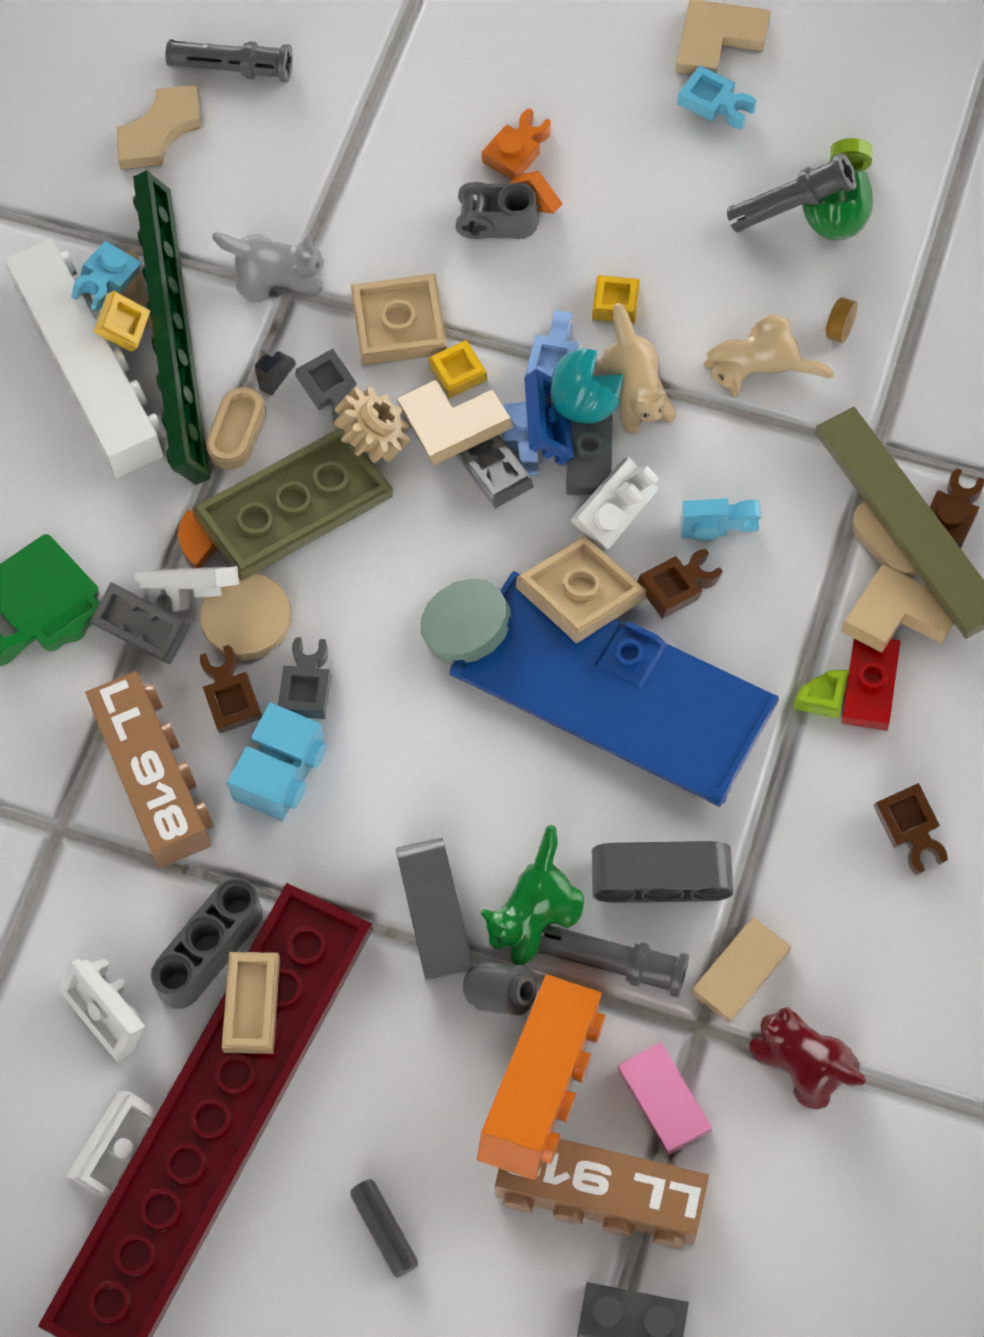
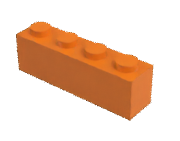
(540, 1078)

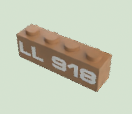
(149, 769)
(613, 1190)

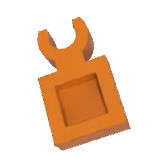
(517, 148)

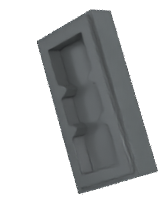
(591, 457)
(496, 471)
(140, 623)

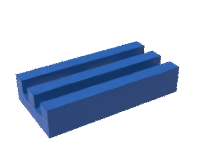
(545, 425)

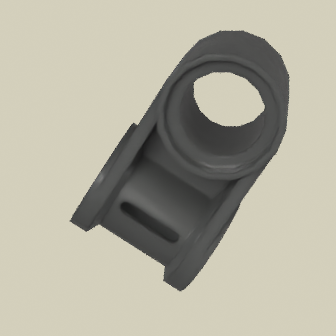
(496, 211)

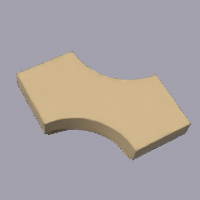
(147, 139)

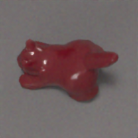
(811, 1059)

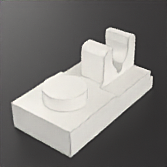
(616, 503)
(176, 582)
(102, 1007)

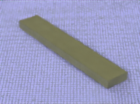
(906, 518)

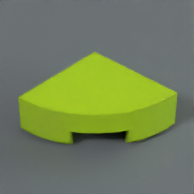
(823, 694)

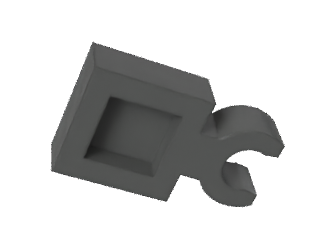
(326, 380)
(306, 687)

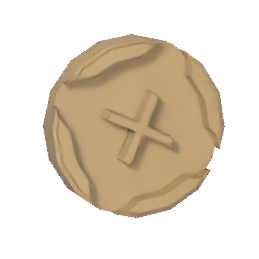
(247, 618)

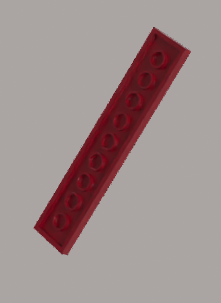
(205, 1134)

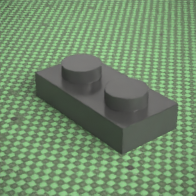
(629, 1313)

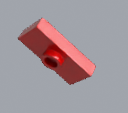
(870, 685)

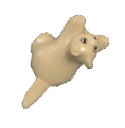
(767, 350)
(636, 358)

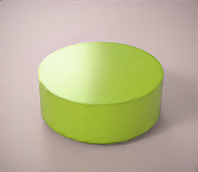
(856, 150)

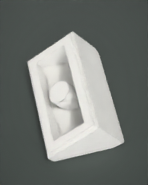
(112, 1144)

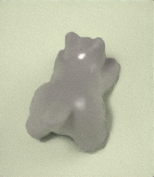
(269, 263)

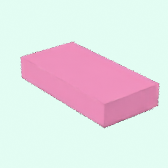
(664, 1098)

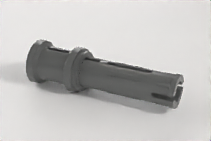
(248, 59)
(808, 188)
(635, 963)

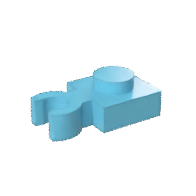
(714, 95)
(105, 272)
(713, 518)

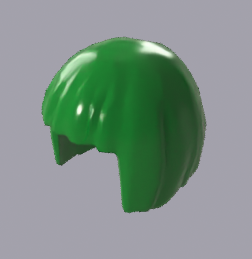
(843, 212)

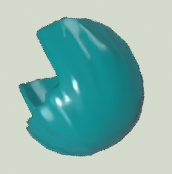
(579, 393)

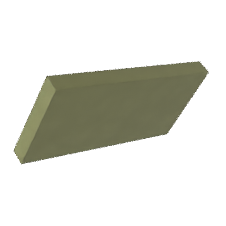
(291, 503)

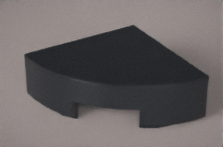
(273, 371)

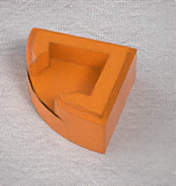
(544, 194)
(194, 541)

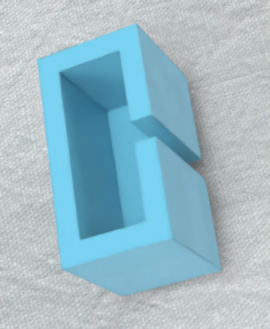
(275, 772)

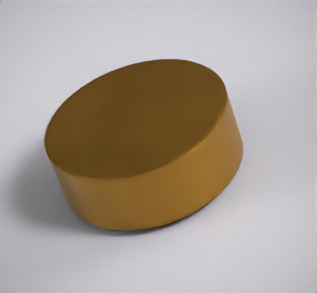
(841, 319)

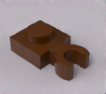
(956, 507)
(674, 586)
(231, 696)
(909, 820)

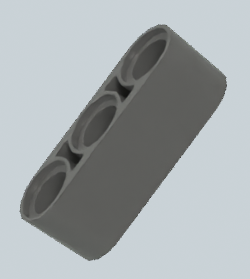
(662, 872)
(434, 908)
(204, 966)

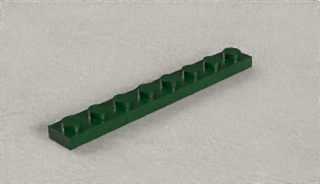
(171, 329)

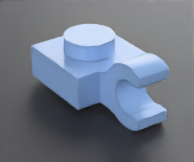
(549, 350)
(518, 437)

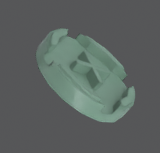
(465, 621)

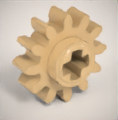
(372, 424)

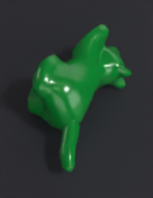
(538, 899)

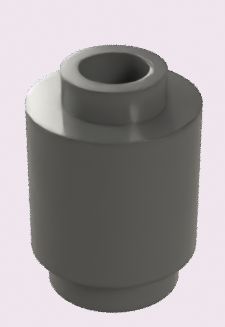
(500, 988)

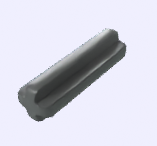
(384, 1228)

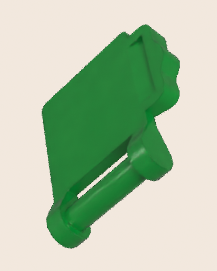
(44, 598)

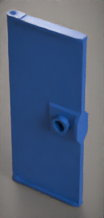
(627, 696)

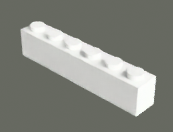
(85, 359)

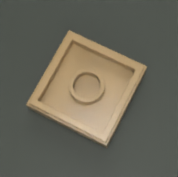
(398, 319)
(580, 589)

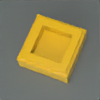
(615, 290)
(121, 321)
(457, 368)

